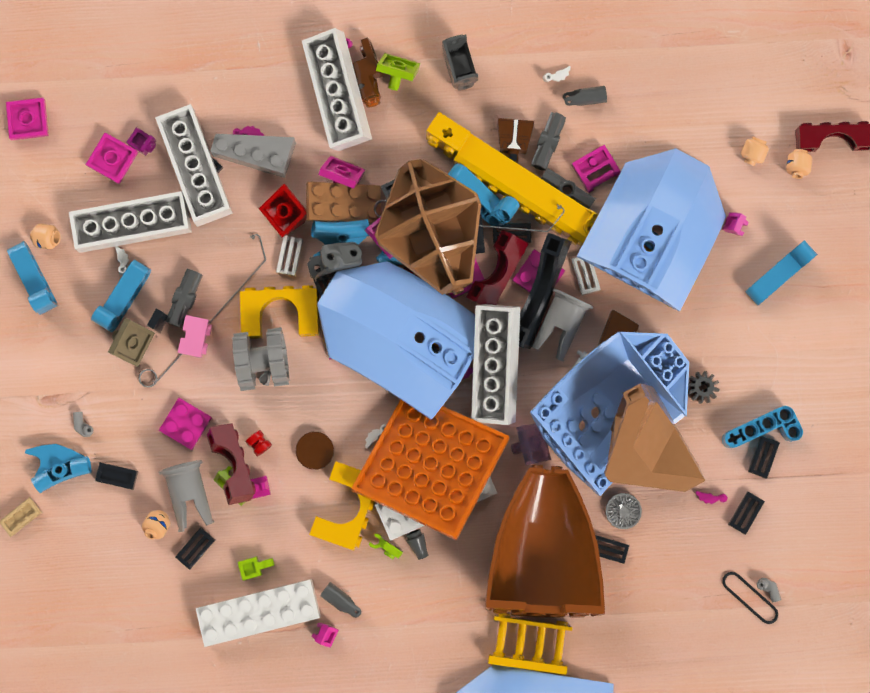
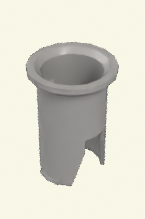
(565, 313)
(185, 484)

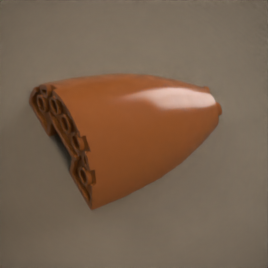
(546, 552)

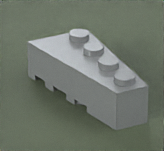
(261, 153)

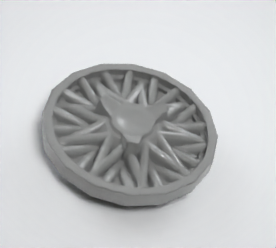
(623, 511)

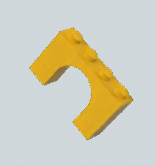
(255, 301)
(345, 534)

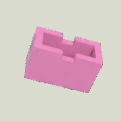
(196, 332)

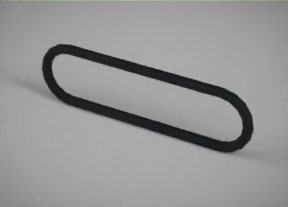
(745, 604)

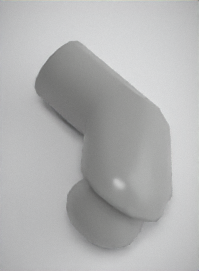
(80, 426)
(770, 587)

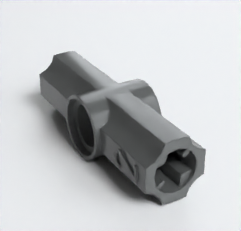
(548, 141)
(559, 182)
(184, 298)

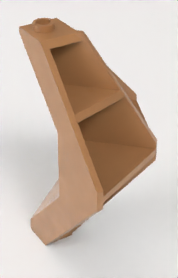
(431, 226)
(648, 445)

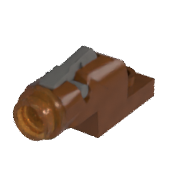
(367, 75)

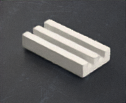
(279, 267)
(579, 279)

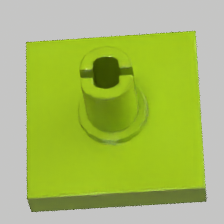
(397, 69)

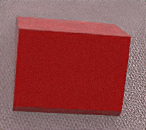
(284, 211)

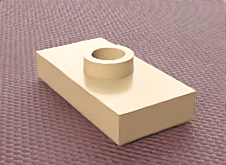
(20, 517)

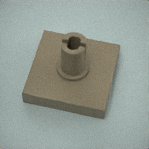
(131, 342)

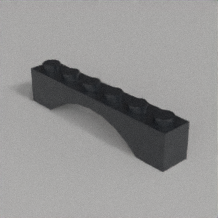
(550, 264)

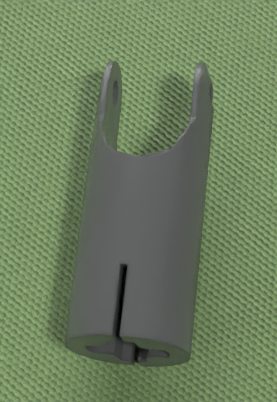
(586, 96)
(340, 600)

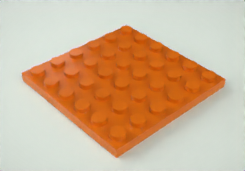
(431, 467)

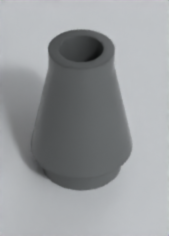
(417, 543)

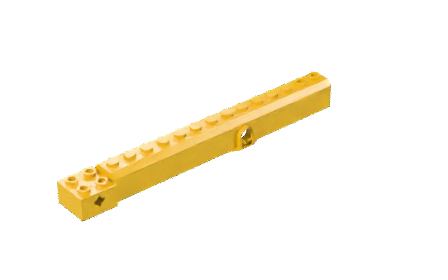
(512, 180)

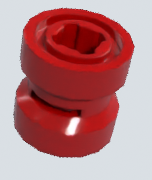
(258, 443)

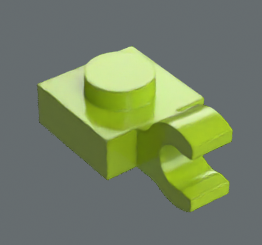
(390, 550)
(252, 567)

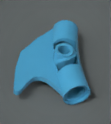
(339, 232)
(54, 457)

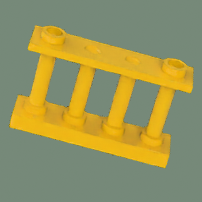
(537, 662)

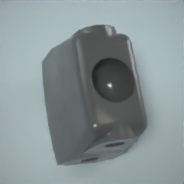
(459, 62)
(333, 259)

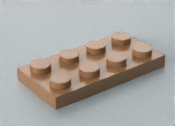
(342, 203)

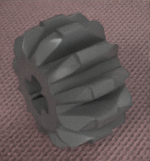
(696, 382)

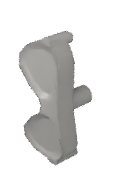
(265, 378)

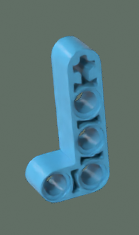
(493, 210)
(781, 272)
(39, 292)
(122, 296)
(759, 429)

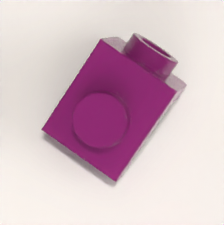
(141, 141)

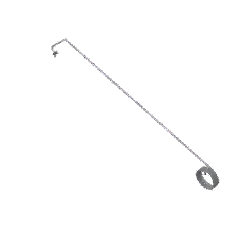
(559, 207)
(253, 236)

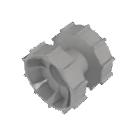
(259, 359)

